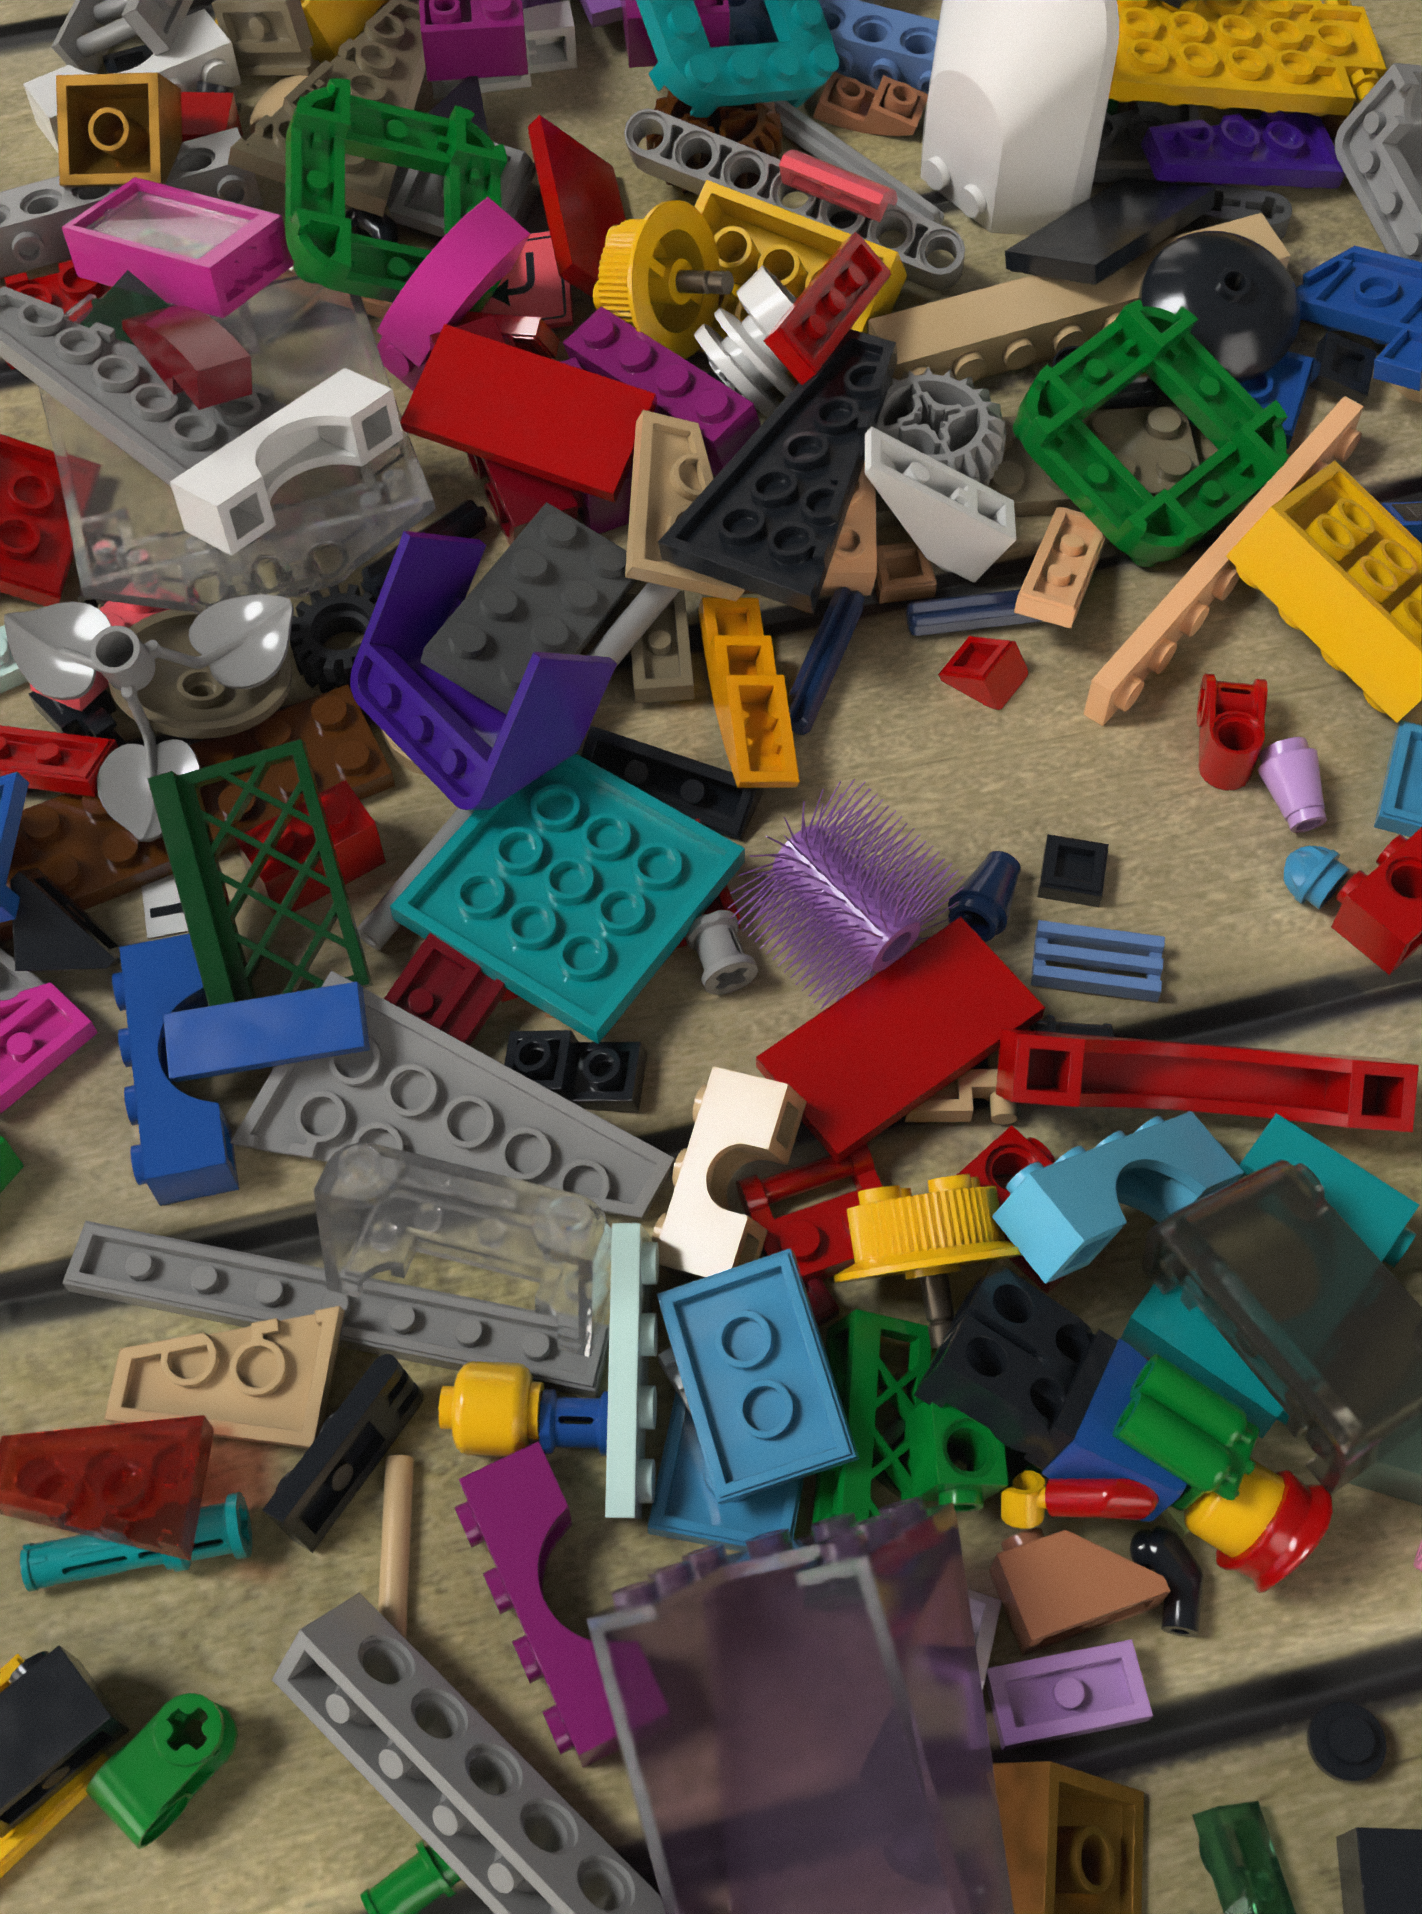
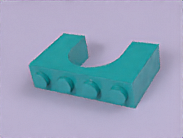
(1190, 1339)

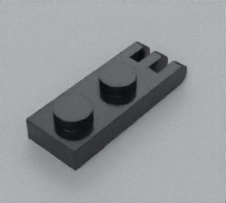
(345, 1452)

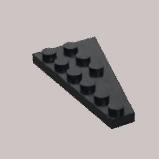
(787, 491)

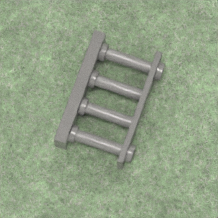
(100, 24)

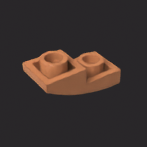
(884, 111)

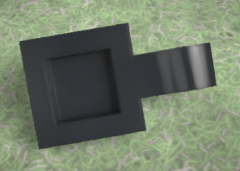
(91, 721)

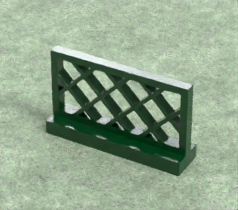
(202, 883)

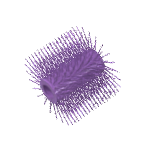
(846, 896)

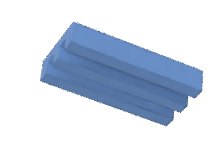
(1099, 951)

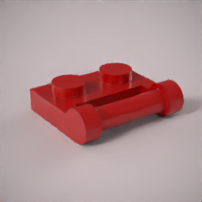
(821, 1231)

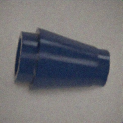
(987, 895)

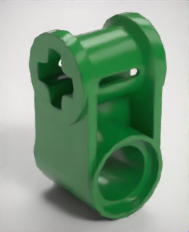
(159, 1772)

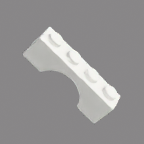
(197, 54)
(333, 424)

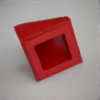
(986, 670)

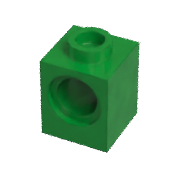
(933, 1471)

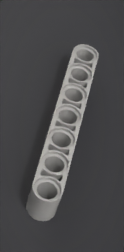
(732, 159)

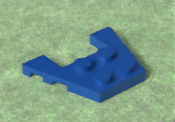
(1373, 298)

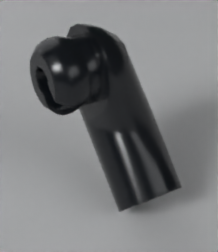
(377, 226)
(1171, 1558)

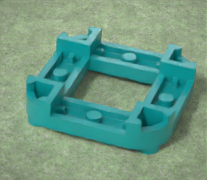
(739, 73)

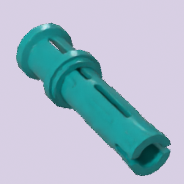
(220, 1531)

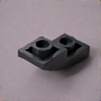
(586, 1073)

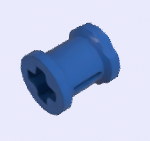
(556, 1410)

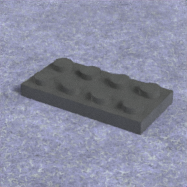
(538, 597)

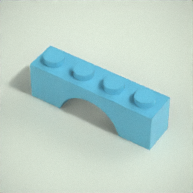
(1072, 1208)

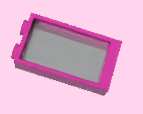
(180, 245)

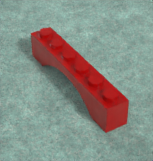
(1206, 1078)

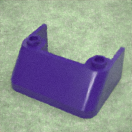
(448, 732)

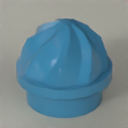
(1314, 874)

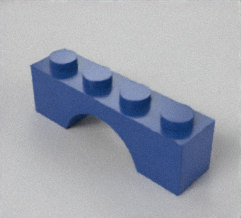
(182, 1138)

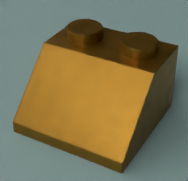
(117, 128)
(1070, 1840)

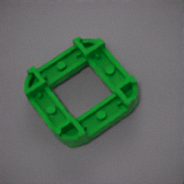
(336, 124)
(1162, 347)

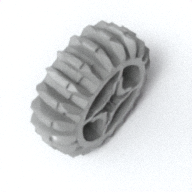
(946, 422)

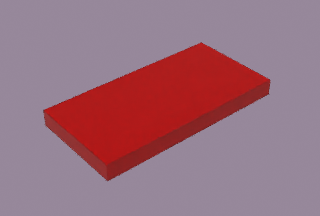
(578, 201)
(527, 412)
(900, 1037)

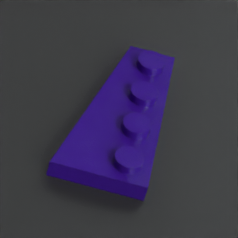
(1258, 152)

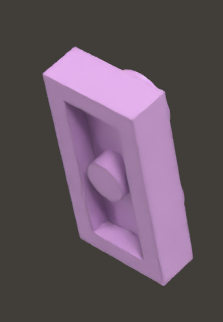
(1067, 1694)

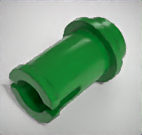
(412, 1884)

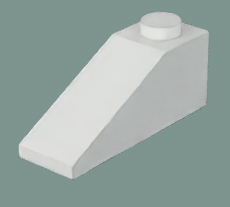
(945, 512)

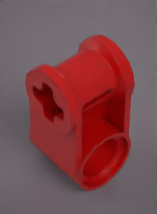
(1230, 730)

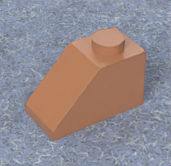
(1068, 1587)

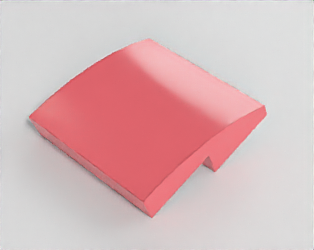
(836, 185)

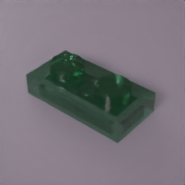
(1242, 1860)

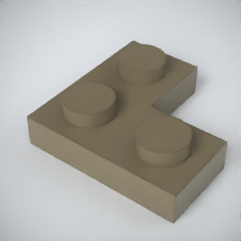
(660, 656)

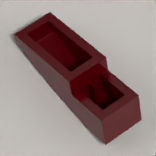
(192, 354)

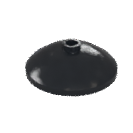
(1239, 328)

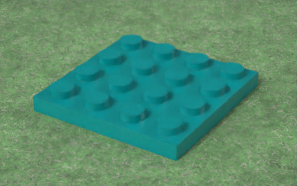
(571, 891)

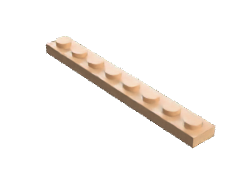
(1213, 574)

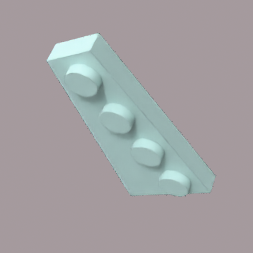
(630, 1398)

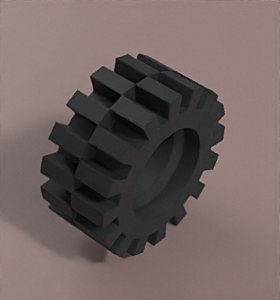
(321, 621)

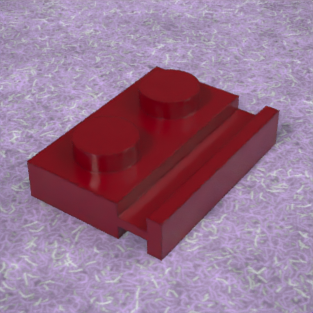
(446, 990)

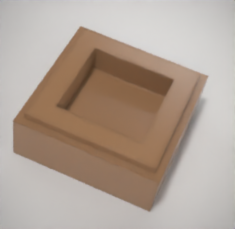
(903, 573)

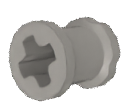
(721, 953)

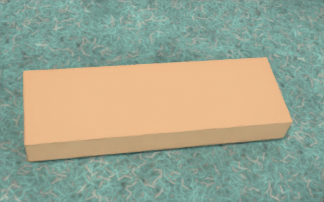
(1061, 569)

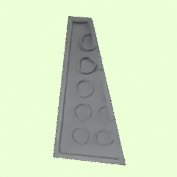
(118, 389)
(450, 1104)

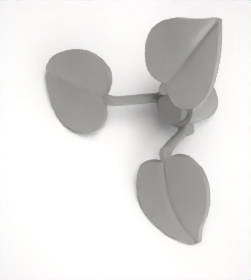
(70, 641)

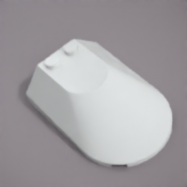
(1018, 107)

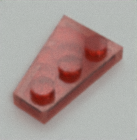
(112, 1481)

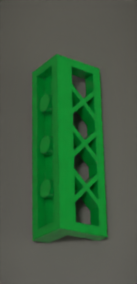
(857, 1370)

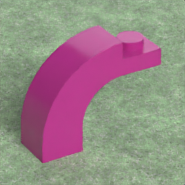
(447, 286)

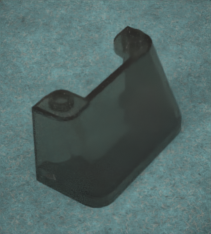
(1302, 1311)

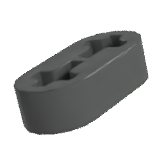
(1240, 202)

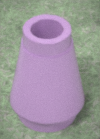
(1294, 782)

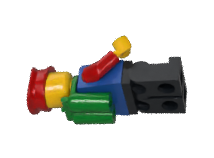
(1117, 1431)

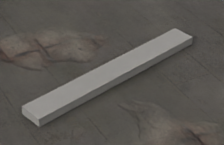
(385, 1319)

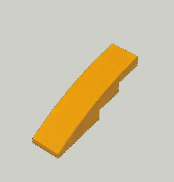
(748, 694)

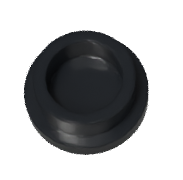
(1346, 1742)

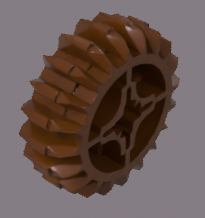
(748, 124)

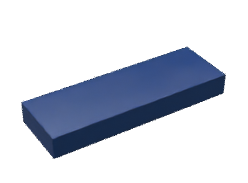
(266, 1032)

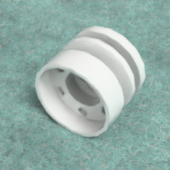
(743, 357)

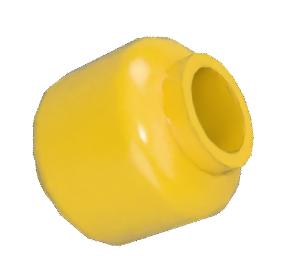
(491, 1408)

